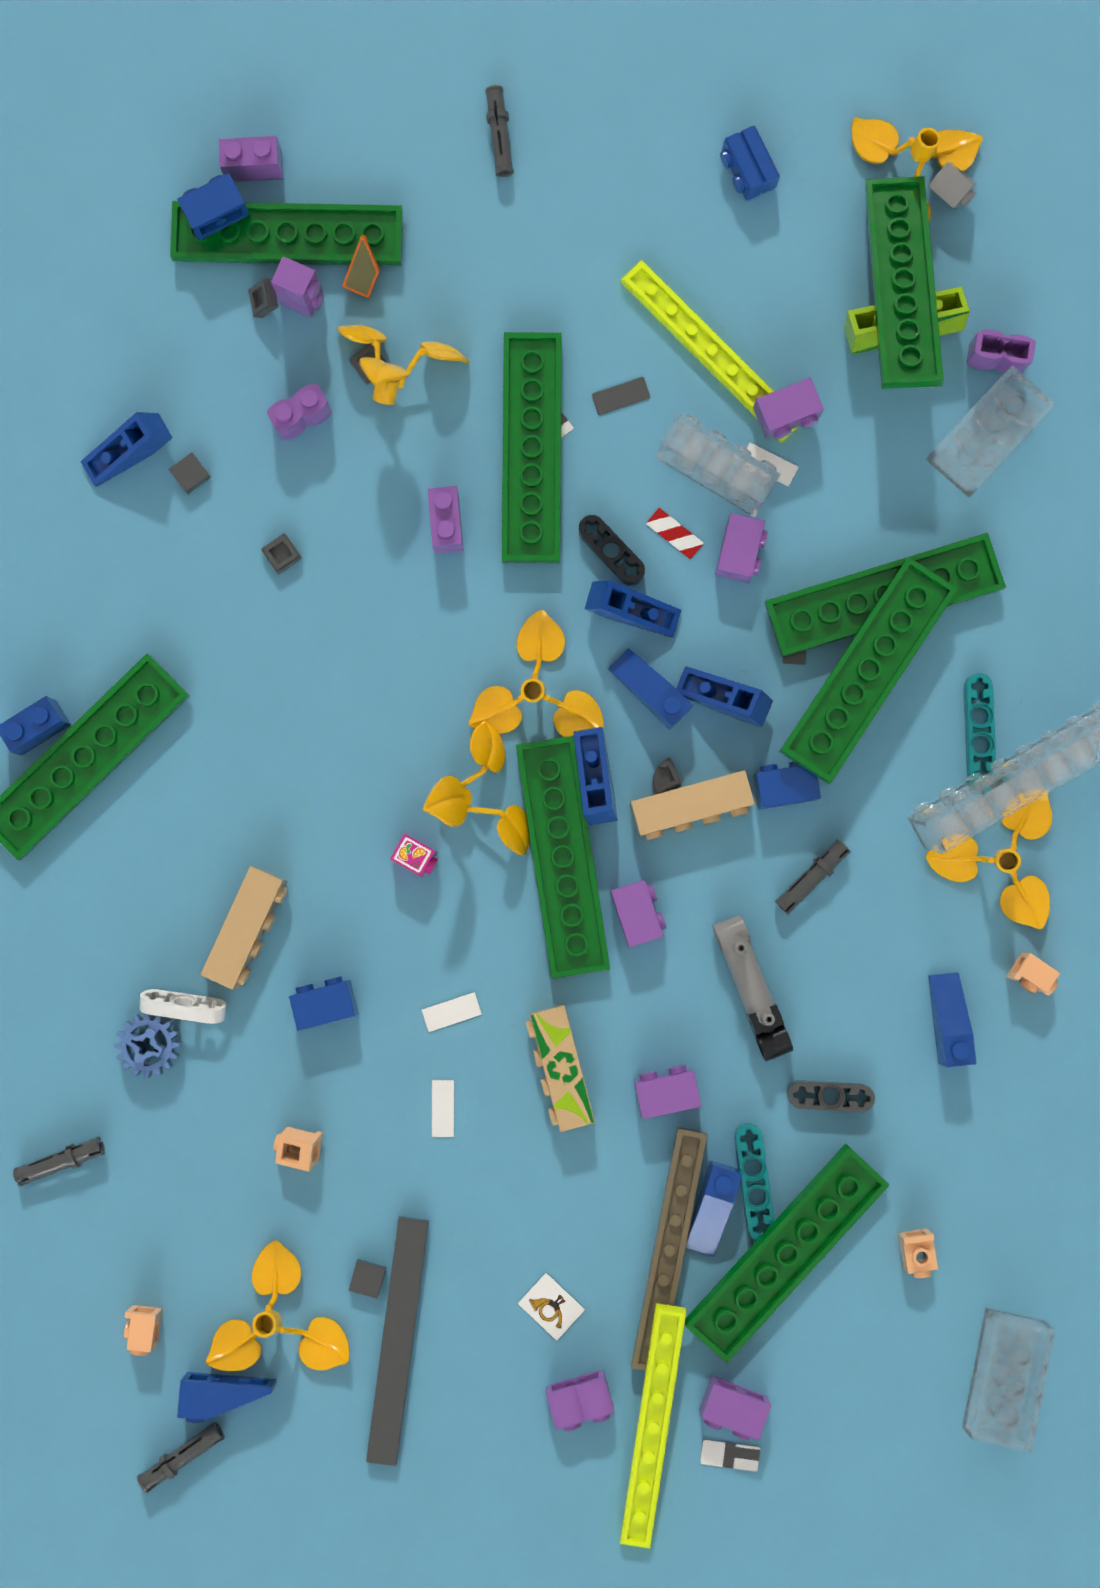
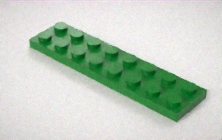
(294, 231)
(903, 283)
(531, 447)
(843, 604)
(868, 670)
(86, 754)
(562, 857)
(785, 1253)

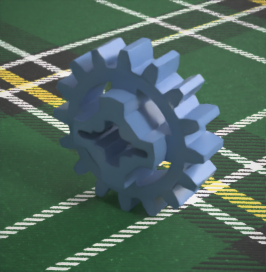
(142, 1057)

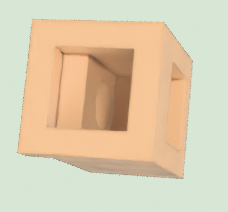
(1034, 974)
(298, 1148)
(910, 1245)
(142, 1329)

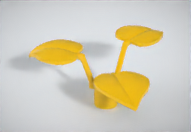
(877, 139)
(388, 376)
(537, 640)
(451, 800)
(1026, 900)
(235, 1344)

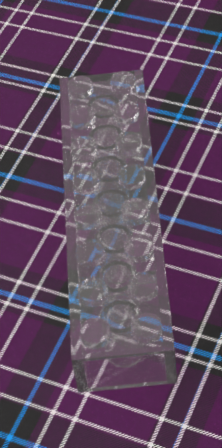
(1009, 784)

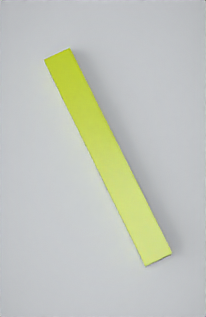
(696, 336)
(652, 1425)

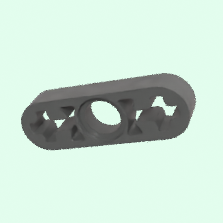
(852, 1105)

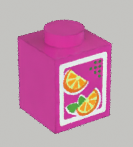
(414, 856)

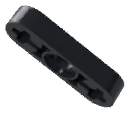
(631, 560)

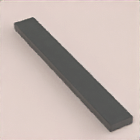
(397, 1341)

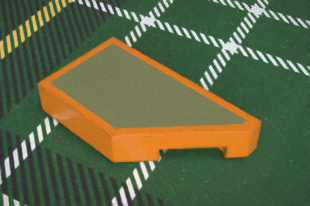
(362, 270)

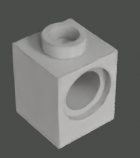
(953, 186)

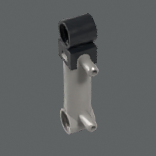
(752, 987)

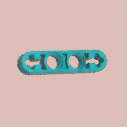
(975, 730)
(752, 1182)

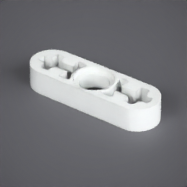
(182, 1006)

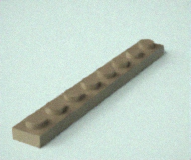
(670, 1234)

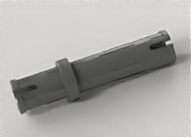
(496, 100)
(813, 876)
(70, 1157)
(170, 1464)

